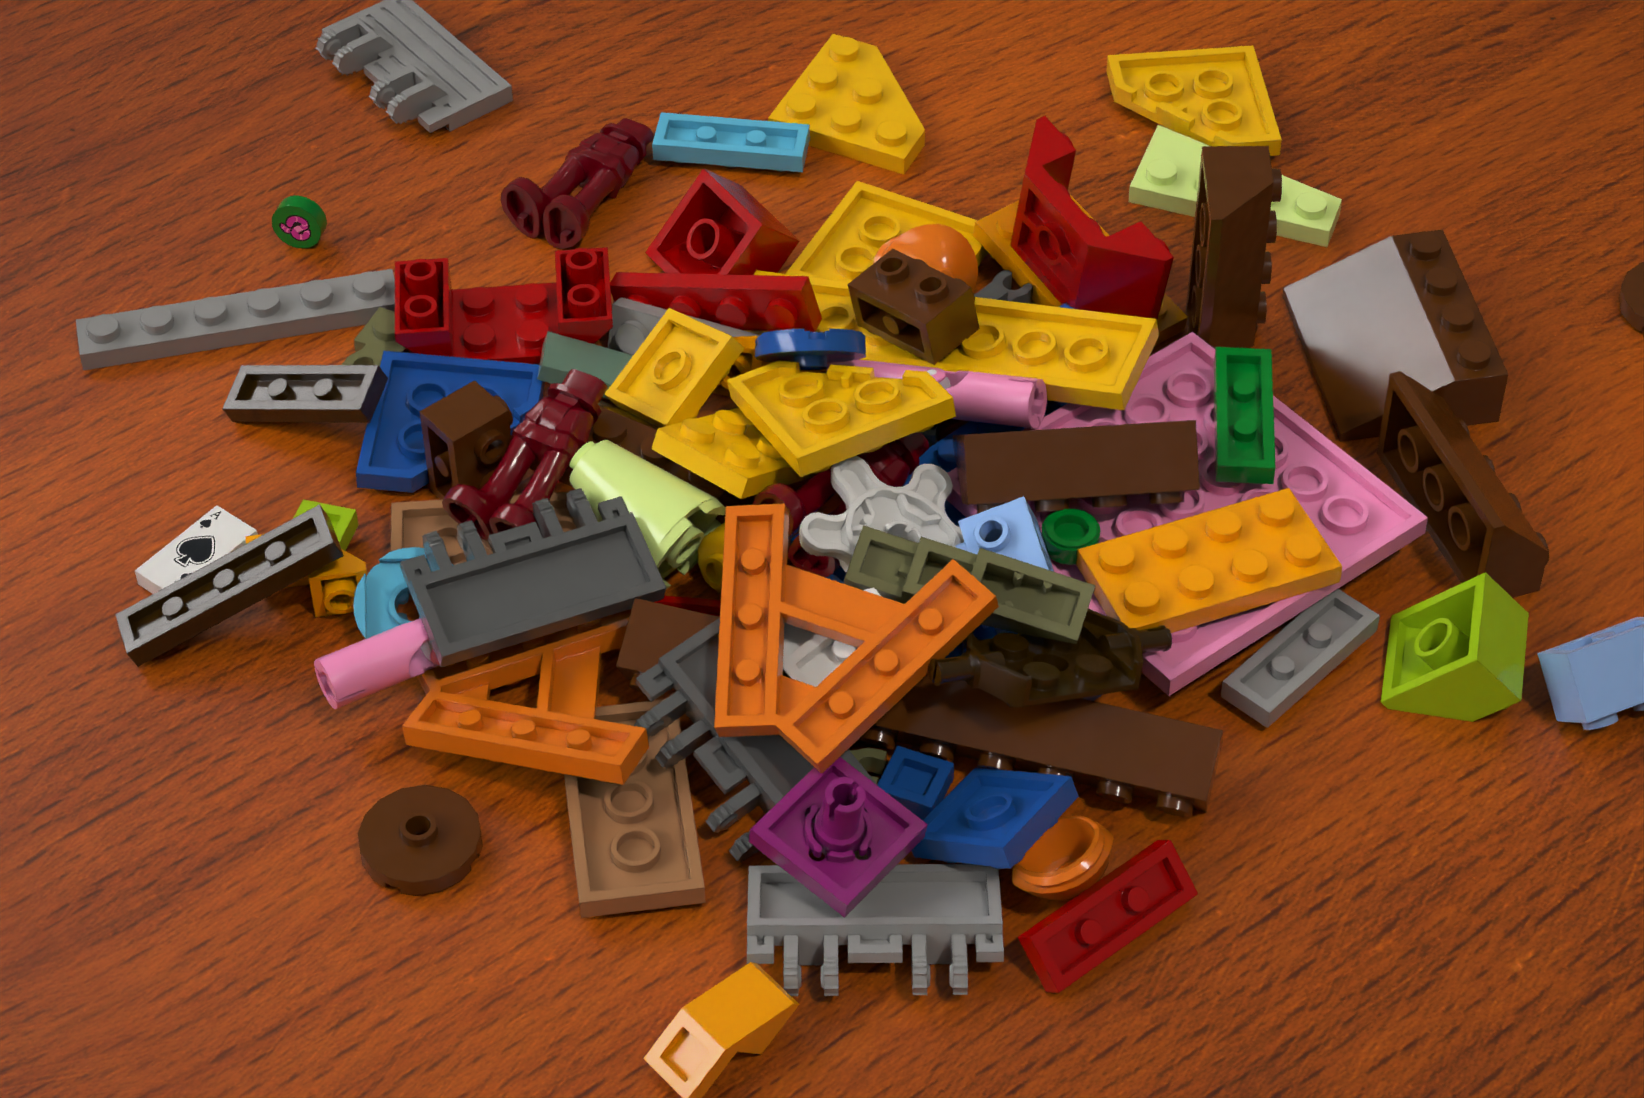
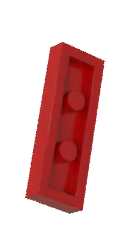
(1107, 916)

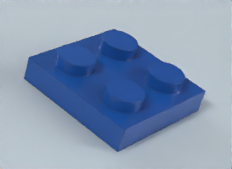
(994, 817)

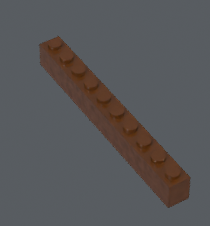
(1091, 741)

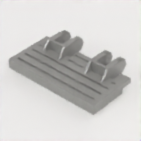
(414, 66)
(913, 905)

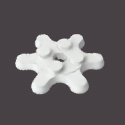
(900, 511)

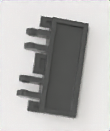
(533, 579)
(763, 761)

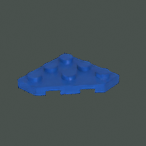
(393, 440)

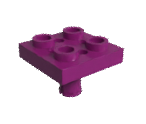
(848, 817)

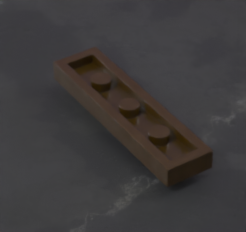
(228, 585)

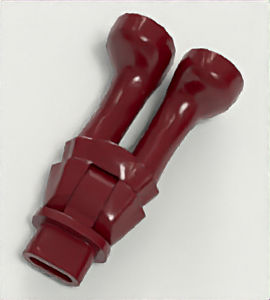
(597, 165)
(547, 435)
(889, 464)

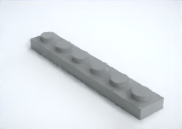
(233, 319)

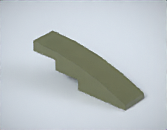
(1028, 596)

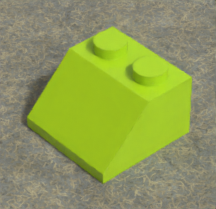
(1457, 653)

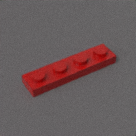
(729, 300)

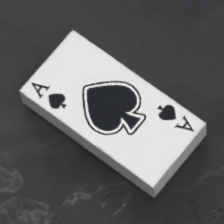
(196, 547)

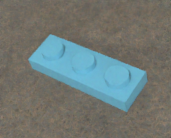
(731, 142)

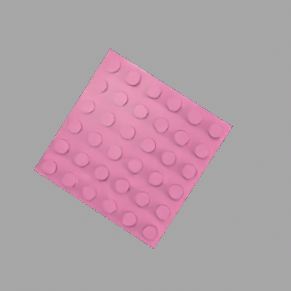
(1343, 499)

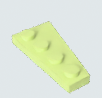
(1170, 181)

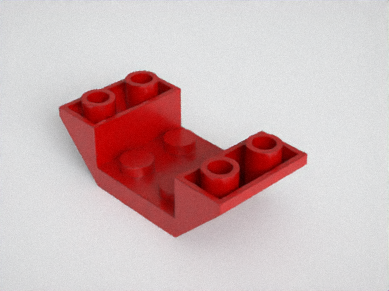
(1068, 248)
(501, 320)

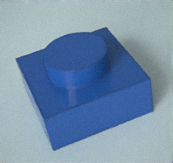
(917, 780)

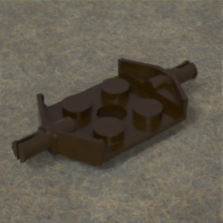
(1042, 670)

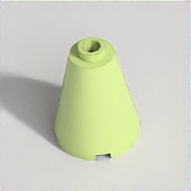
(664, 506)

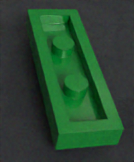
(1244, 415)

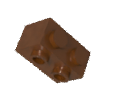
(914, 306)
(464, 438)

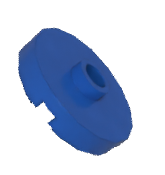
(809, 348)

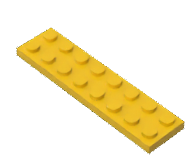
(1076, 352)

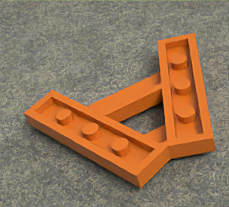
(890, 638)
(555, 736)

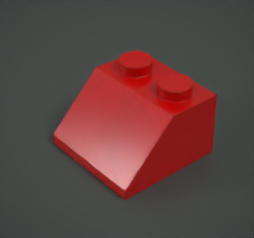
(721, 232)

